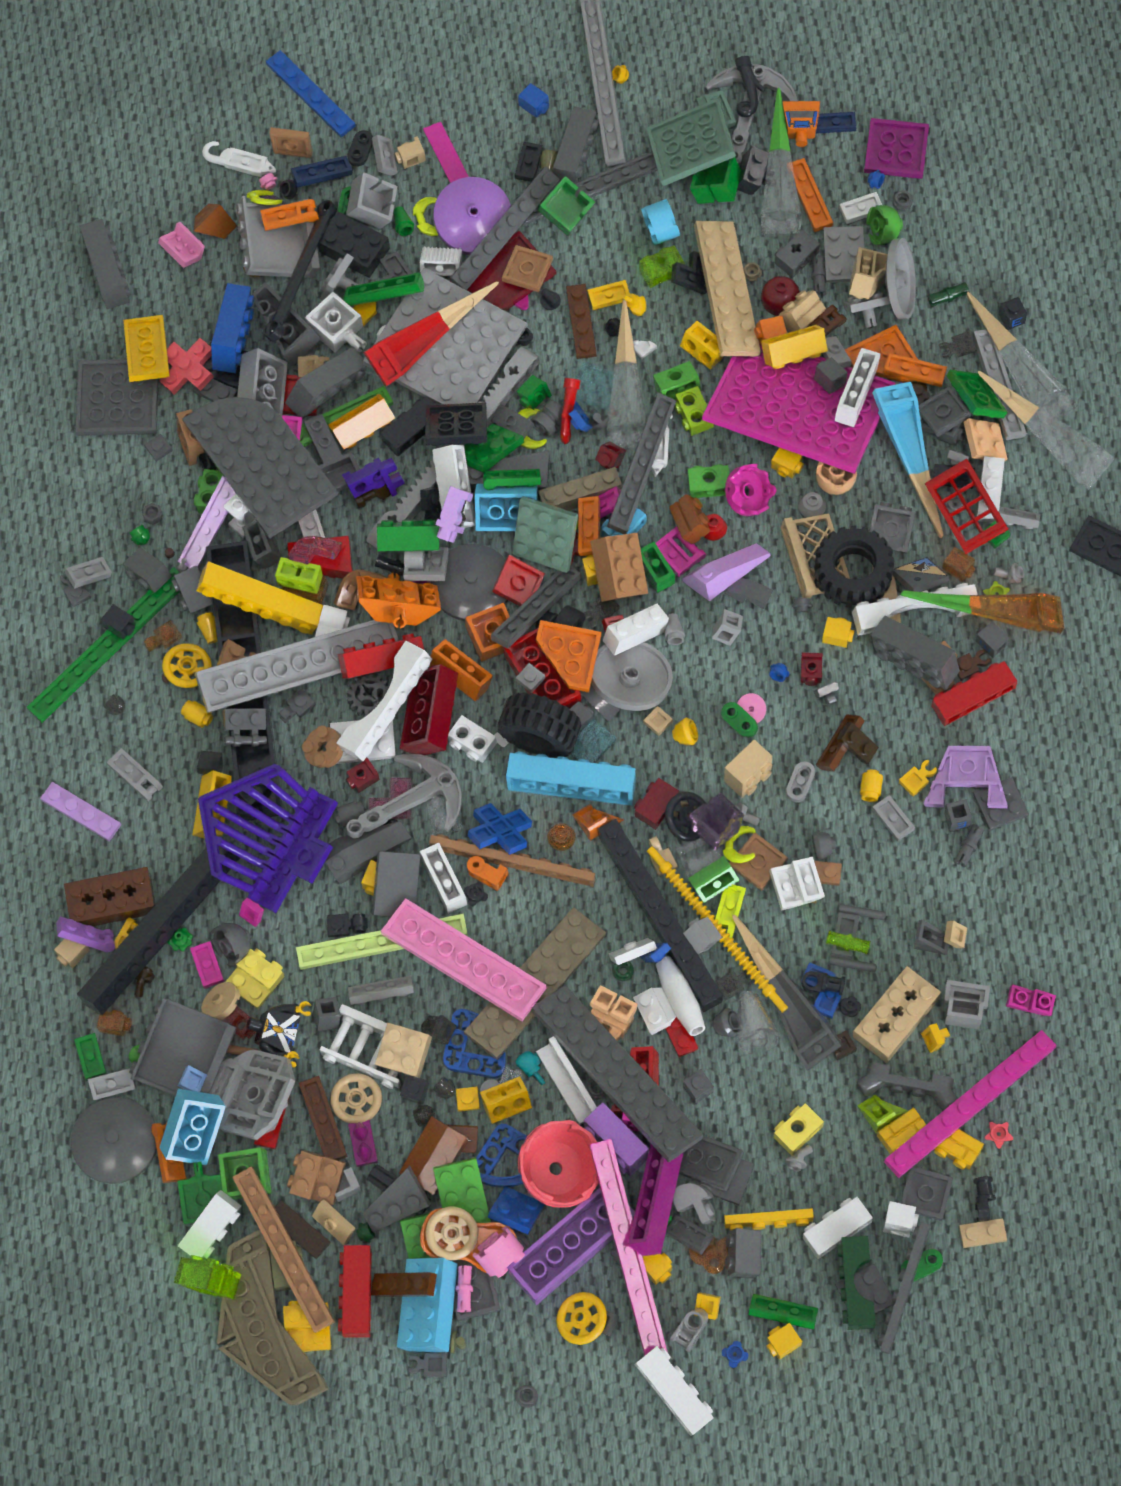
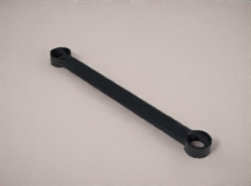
(274, 329)

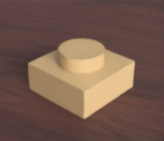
(658, 721)
(955, 934)

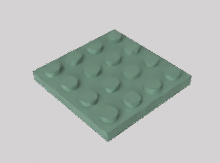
(691, 142)

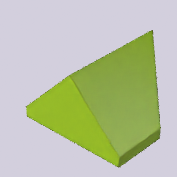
(879, 1112)

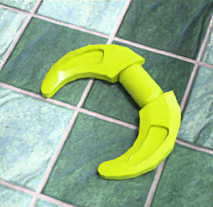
(254, 196)
(418, 211)
(529, 443)
(731, 854)

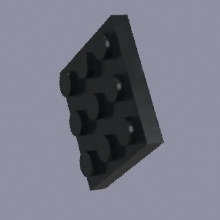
(456, 424)

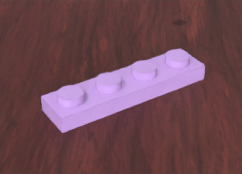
(80, 811)

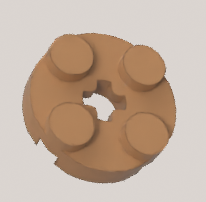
(313, 744)

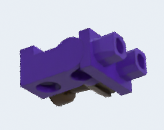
(373, 481)

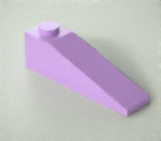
(719, 574)

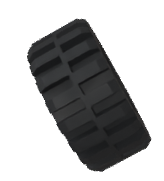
(853, 542)
(539, 725)

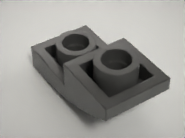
(751, 591)
(600, 704)

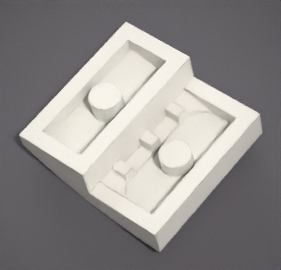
(796, 883)

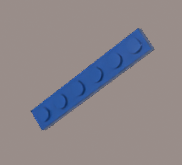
(310, 93)

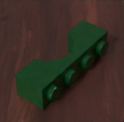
(859, 1311)

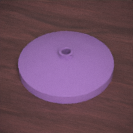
(453, 207)

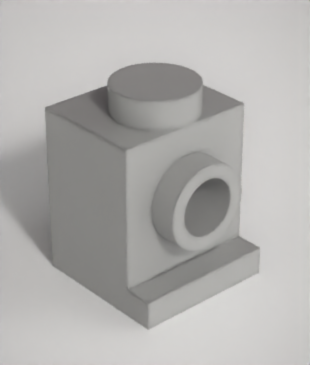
(727, 627)

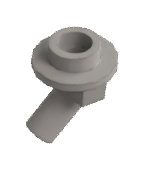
(1013, 575)
(747, 817)
(796, 1161)

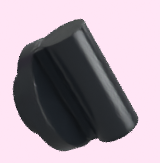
(550, 300)

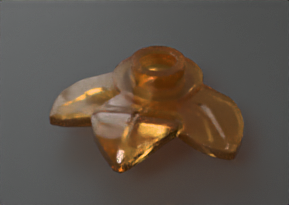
(715, 1250)

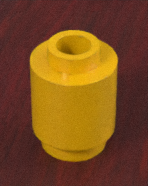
(196, 713)
(871, 785)

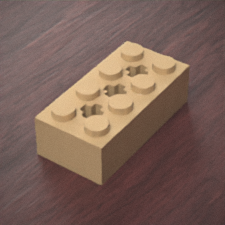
(900, 1027)

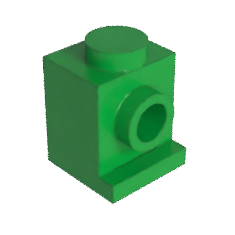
(533, 392)

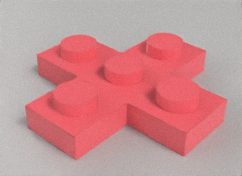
(187, 366)

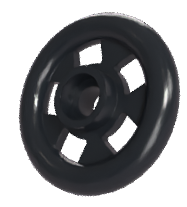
(675, 805)

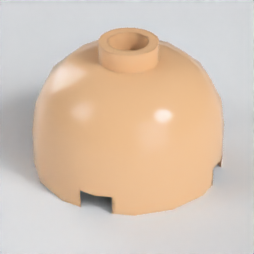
(834, 480)

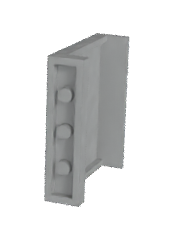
(274, 250)

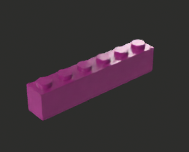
(654, 1203)

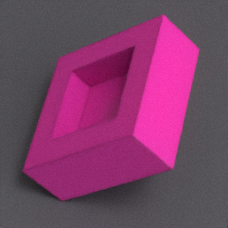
(251, 912)

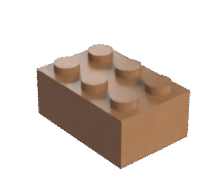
(619, 567)

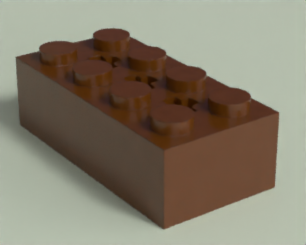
(101, 888)

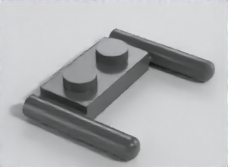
(848, 923)

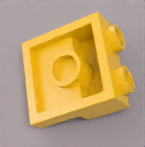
(302, 1332)

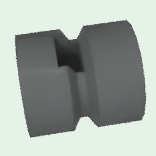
(546, 421)

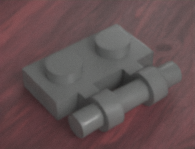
(244, 720)

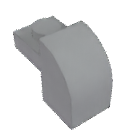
(693, 1195)

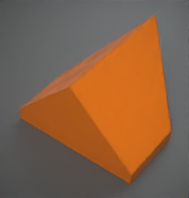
(592, 819)

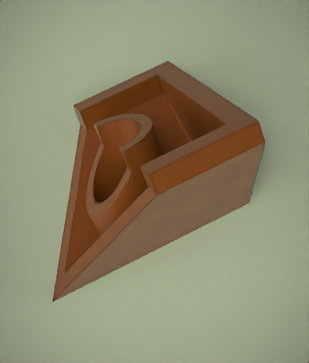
(214, 221)

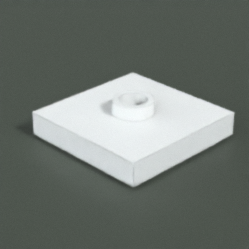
(632, 950)

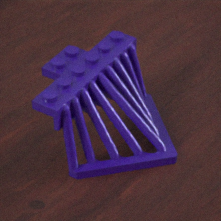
(296, 852)

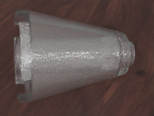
(755, 1025)

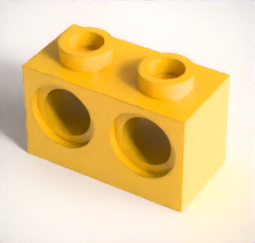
(701, 345)
(506, 1100)

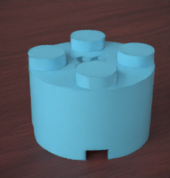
(660, 222)

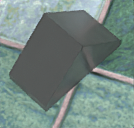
(930, 938)

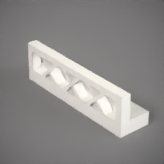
(566, 1080)

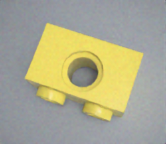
(794, 1141)

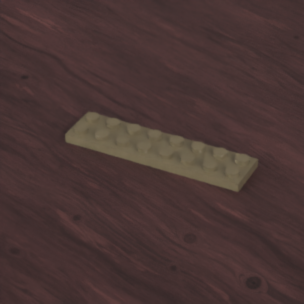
(552, 965)

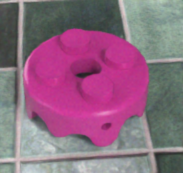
(759, 490)

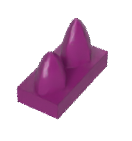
(363, 1143)

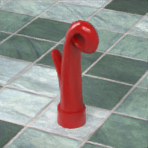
(571, 386)

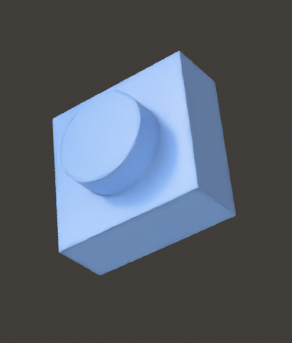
(192, 1079)

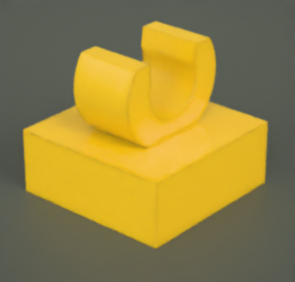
(934, 1037)

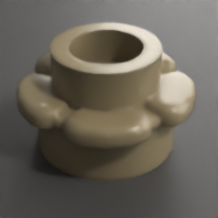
(752, 267)

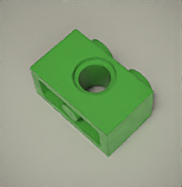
(676, 380)
(700, 488)

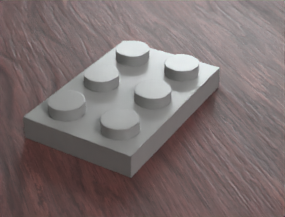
(840, 251)

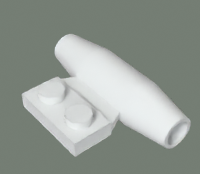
(673, 1000)

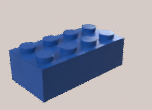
(232, 327)

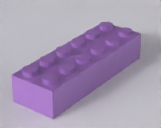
(564, 1249)

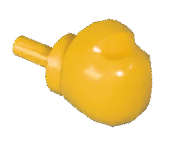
(635, 303)

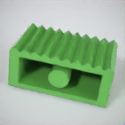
(713, 879)

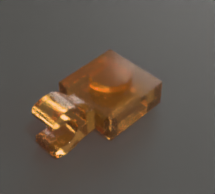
(164, 635)

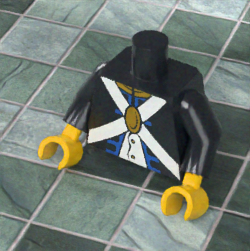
(278, 1029)

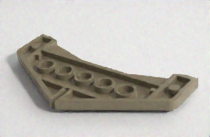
(261, 1340)

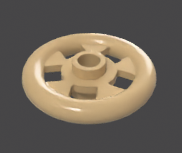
(342, 1087)
(468, 1241)

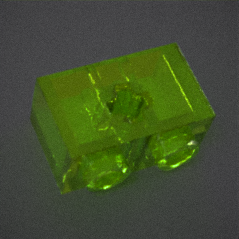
(658, 267)

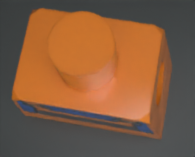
(801, 120)

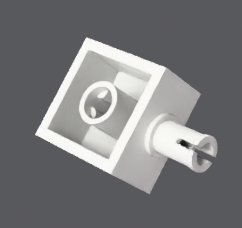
(336, 323)

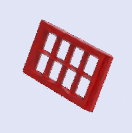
(983, 536)

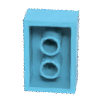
(499, 507)
(192, 1126)

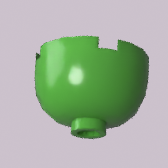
(884, 221)

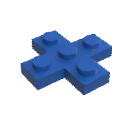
(499, 828)

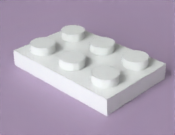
(383, 748)

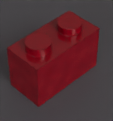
(653, 806)

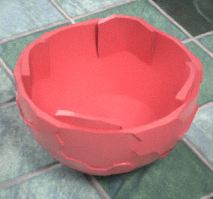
(567, 1146)

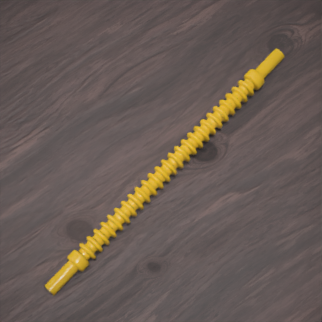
(768, 990)

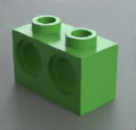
(206, 490)

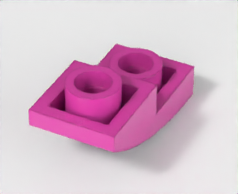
(1030, 1001)

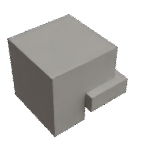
(965, 1003)

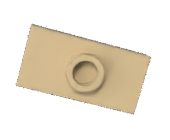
(333, 1222)

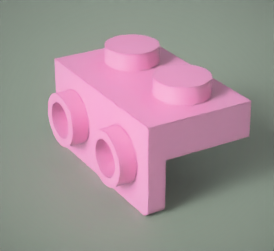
(182, 245)

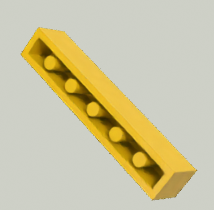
(259, 598)

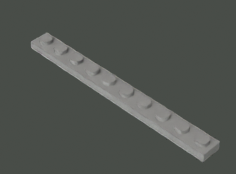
(603, 82)

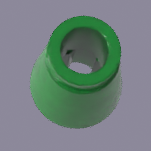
(403, 222)

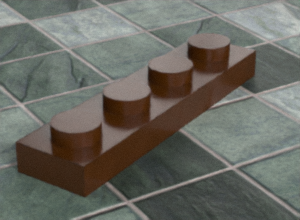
(581, 321)
(322, 1118)
(403, 1284)

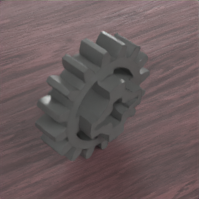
(370, 686)

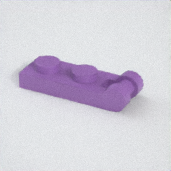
(85, 934)

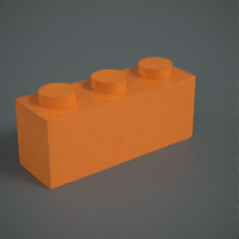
(471, 679)

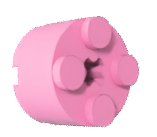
(499, 1252)

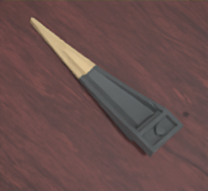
(805, 1026)

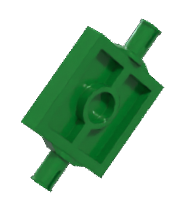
(197, 1192)

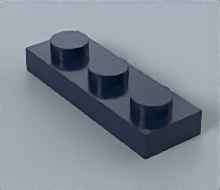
(321, 171)

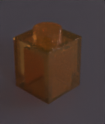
(959, 565)

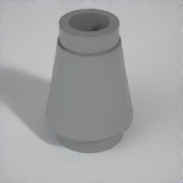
(674, 632)

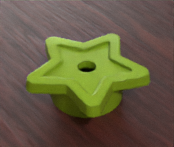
(996, 588)

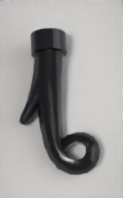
(750, 82)

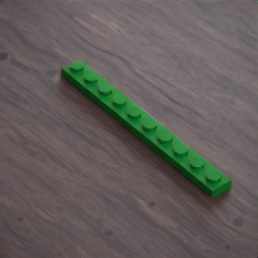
(99, 653)

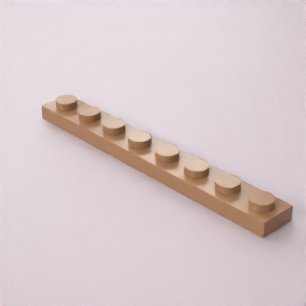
(521, 862)
(283, 1249)

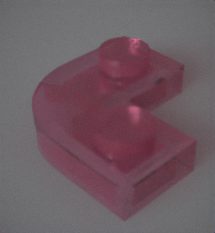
(313, 545)

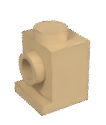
(410, 153)

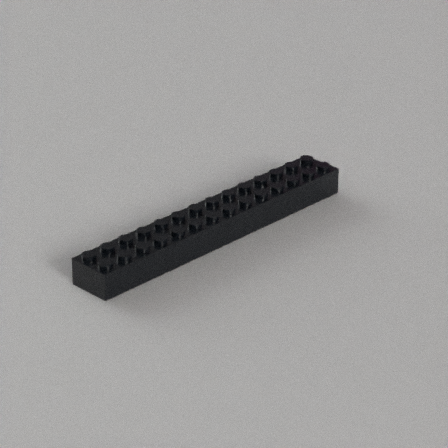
(244, 630)

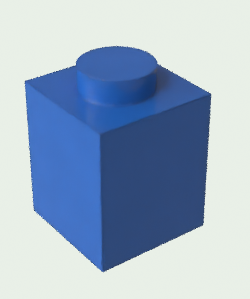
(533, 100)

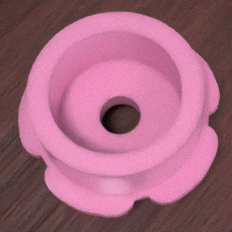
(268, 181)

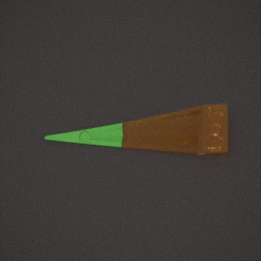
(1027, 611)

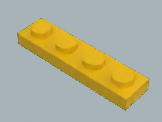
(777, 1218)

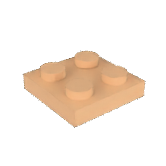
(984, 439)

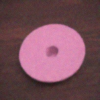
(753, 705)

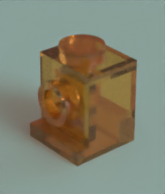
(114, 1023)

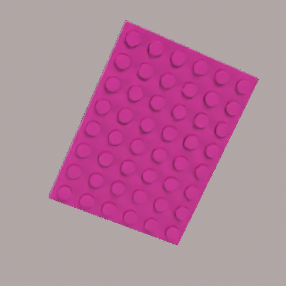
(792, 410)

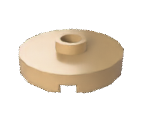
(221, 1000)

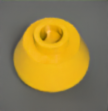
(685, 732)

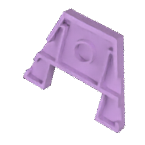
(967, 768)

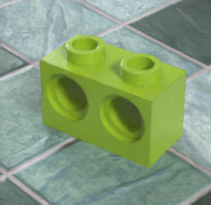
(693, 411)
(298, 575)

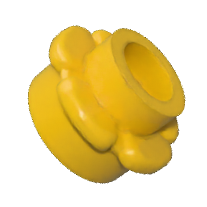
(620, 74)

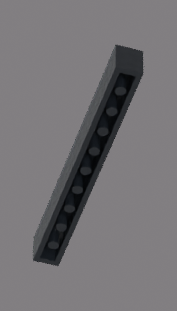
(659, 914)
(151, 933)

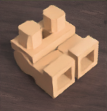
(613, 1016)

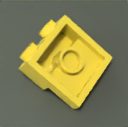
(256, 977)

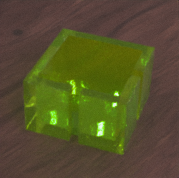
(207, 1277)

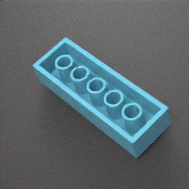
(571, 778)

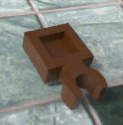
(969, 665)

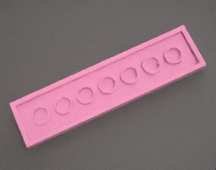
(463, 959)

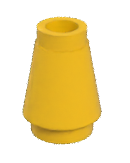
(207, 625)

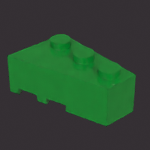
(407, 535)

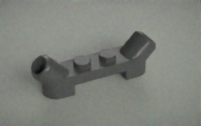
(878, 1076)

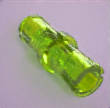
(848, 942)

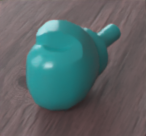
(529, 1064)

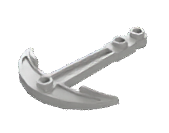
(768, 79)
(422, 792)

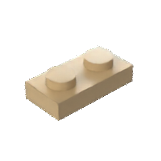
(983, 1233)

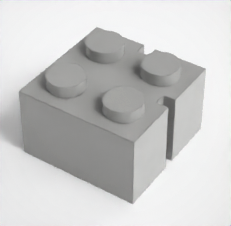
(371, 205)

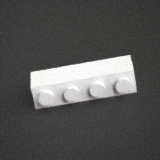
(857, 387)
(453, 471)
(674, 1391)

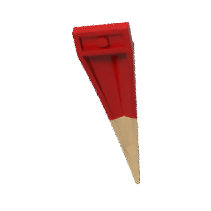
(401, 350)

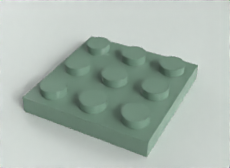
(545, 534)

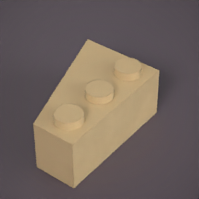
(867, 273)

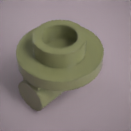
(456, 1342)

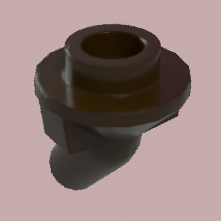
(143, 977)

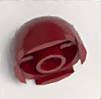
(777, 293)

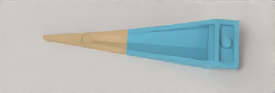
(901, 418)

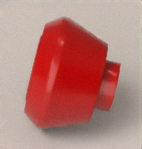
(717, 527)

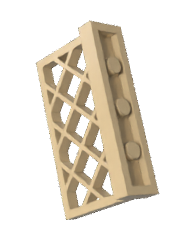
(798, 553)

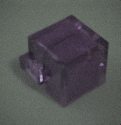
(716, 821)

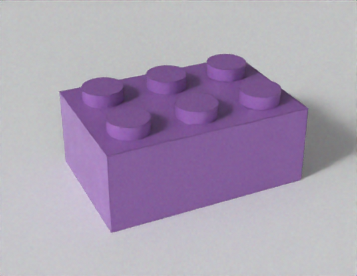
(628, 1148)

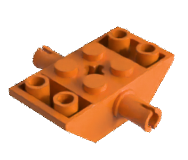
(397, 600)

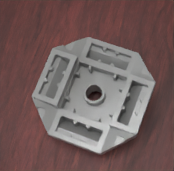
(254, 1092)

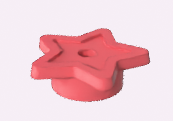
(994, 1129)

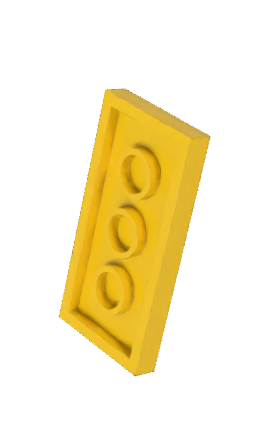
(146, 348)

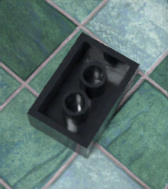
(356, 239)

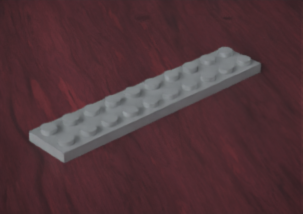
(285, 666)

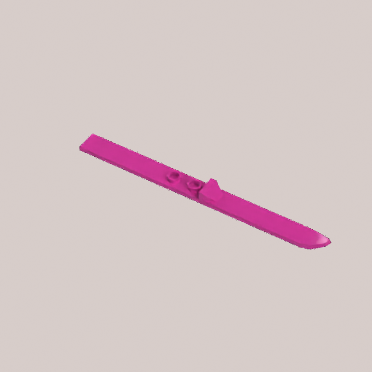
(453, 168)

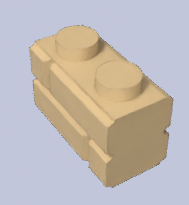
(802, 311)

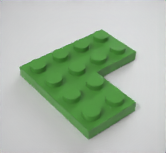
(458, 1186)

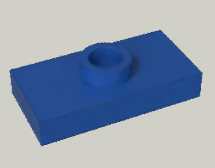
(656, 955)

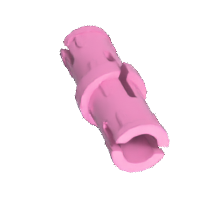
(464, 1289)

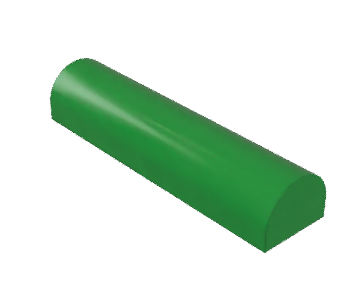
(384, 289)

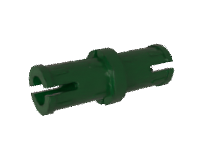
(948, 294)

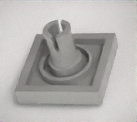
(337, 277)
(867, 306)

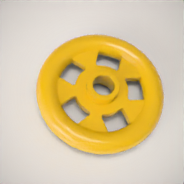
(178, 652)
(598, 1319)

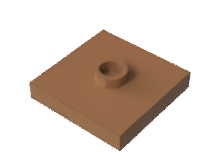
(291, 142)
(527, 268)
(758, 868)

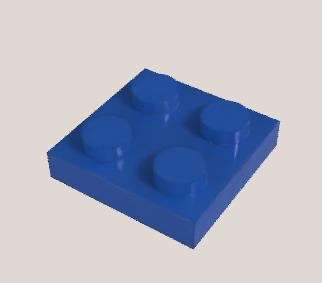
(516, 1210)

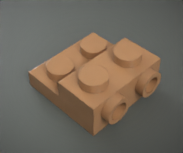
(189, 443)
(316, 1177)

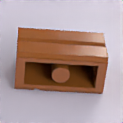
(690, 518)

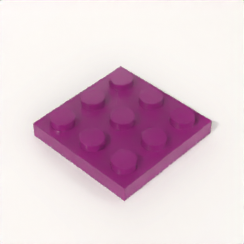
(896, 148)

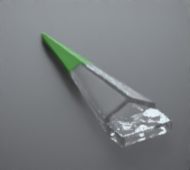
(780, 202)

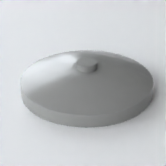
(901, 278)
(632, 678)

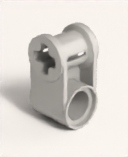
(688, 1332)

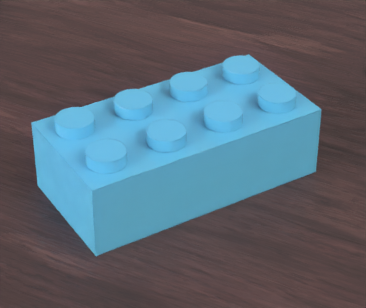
(428, 1319)

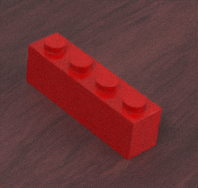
(373, 657)
(974, 693)
(356, 1291)

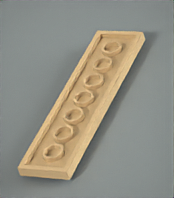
(727, 288)

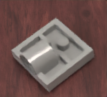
(426, 565)

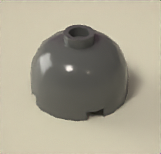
(229, 939)

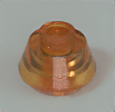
(561, 837)

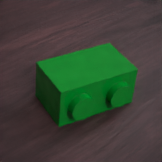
(657, 568)

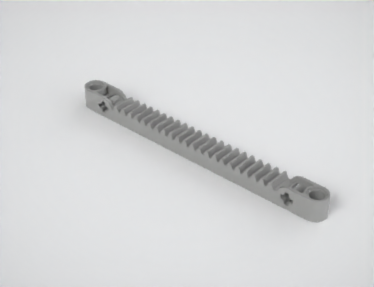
(515, 373)

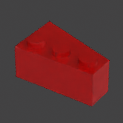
(334, 568)

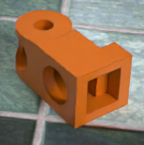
(486, 873)

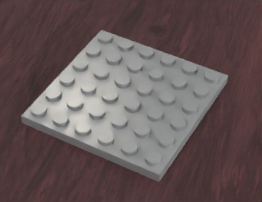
(466, 356)

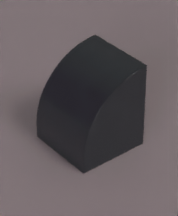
(209, 761)

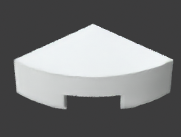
(644, 348)

